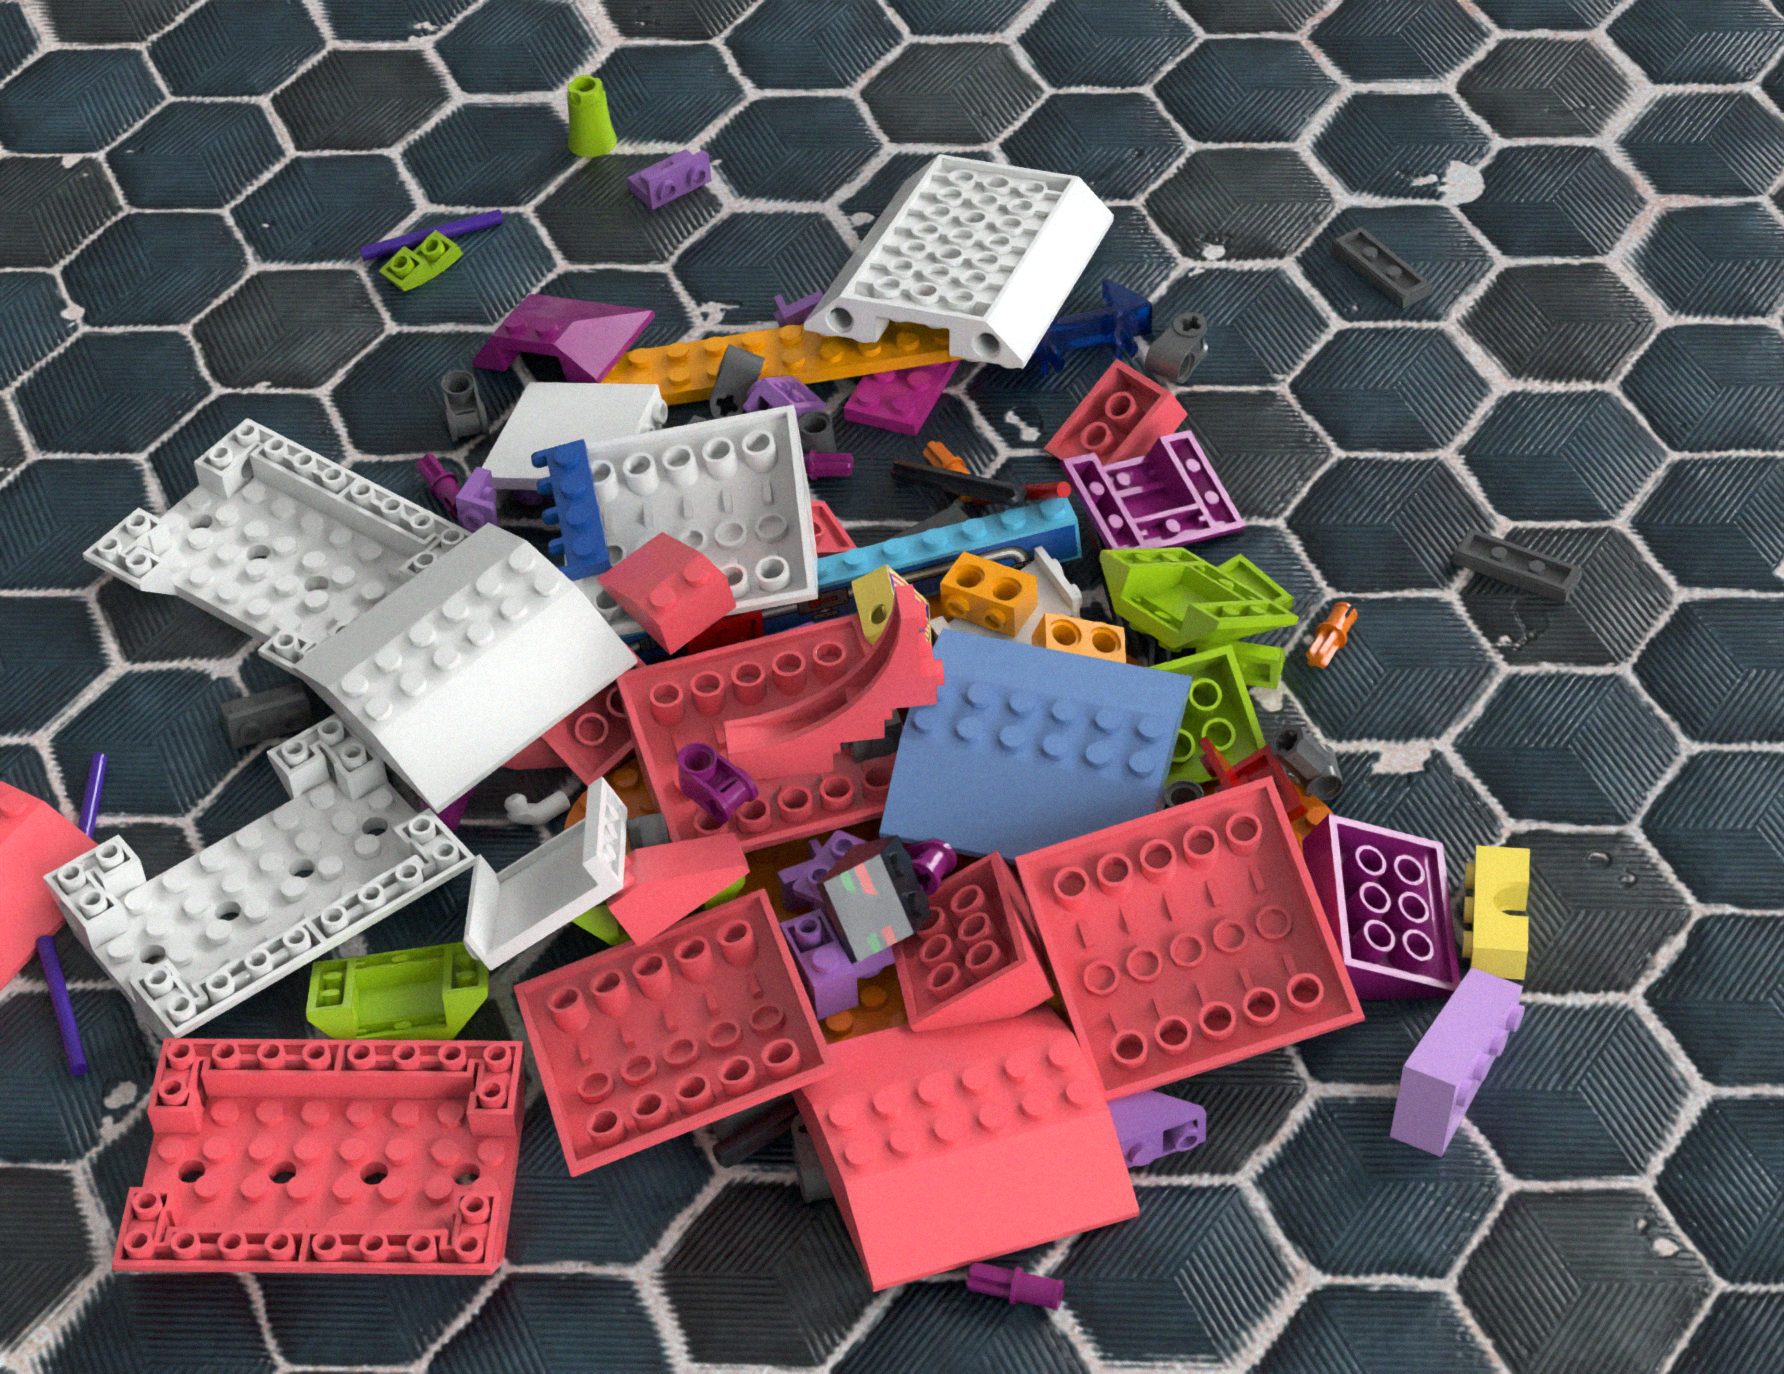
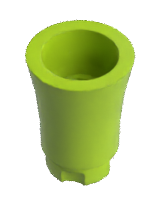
(589, 118)

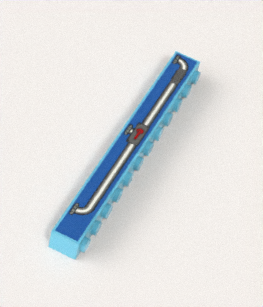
(920, 561)

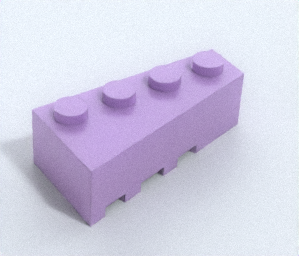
(1454, 1060)

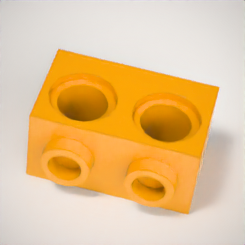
(988, 594)
(1080, 637)

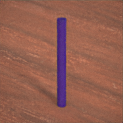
(415, 239)
(92, 794)
(62, 1005)

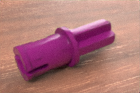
(828, 464)
(441, 484)
(1015, 1285)

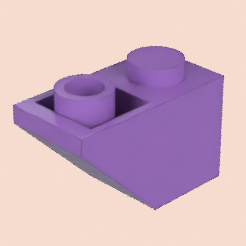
(821, 964)
(1155, 1126)

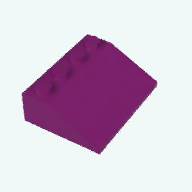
(1385, 908)

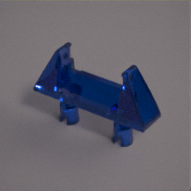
(1124, 318)

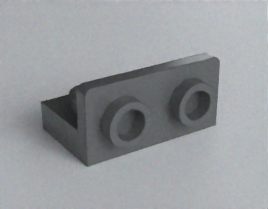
(267, 714)

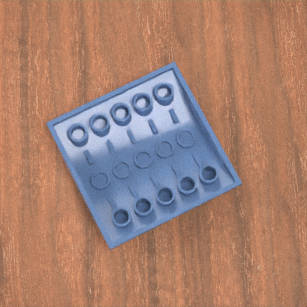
(1031, 748)

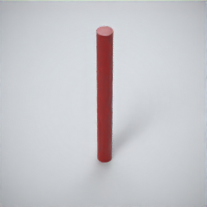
(1038, 492)

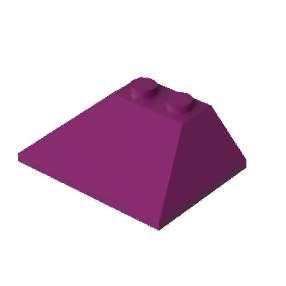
(580, 333)
(1154, 498)

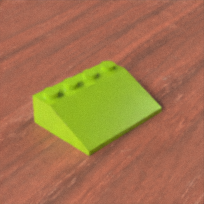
(1216, 709)

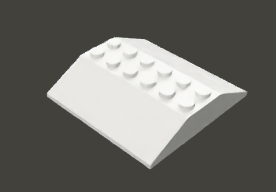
(721, 488)
(467, 663)

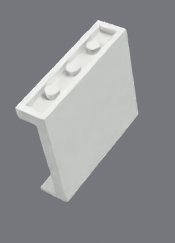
(565, 413)
(548, 884)

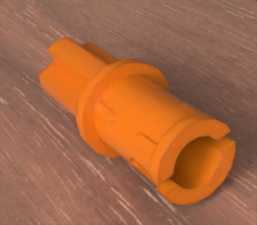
(939, 456)
(1330, 635)

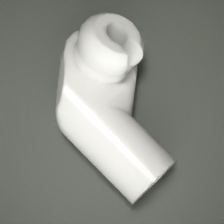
(535, 813)

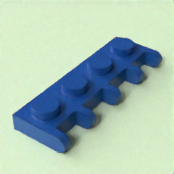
(575, 509)

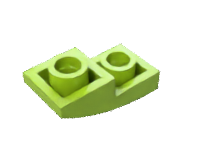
(427, 261)

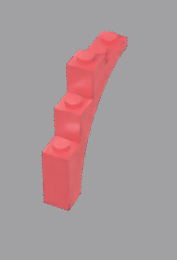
(854, 708)

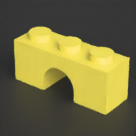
(1498, 884)

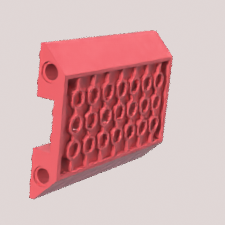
(332, 1120)

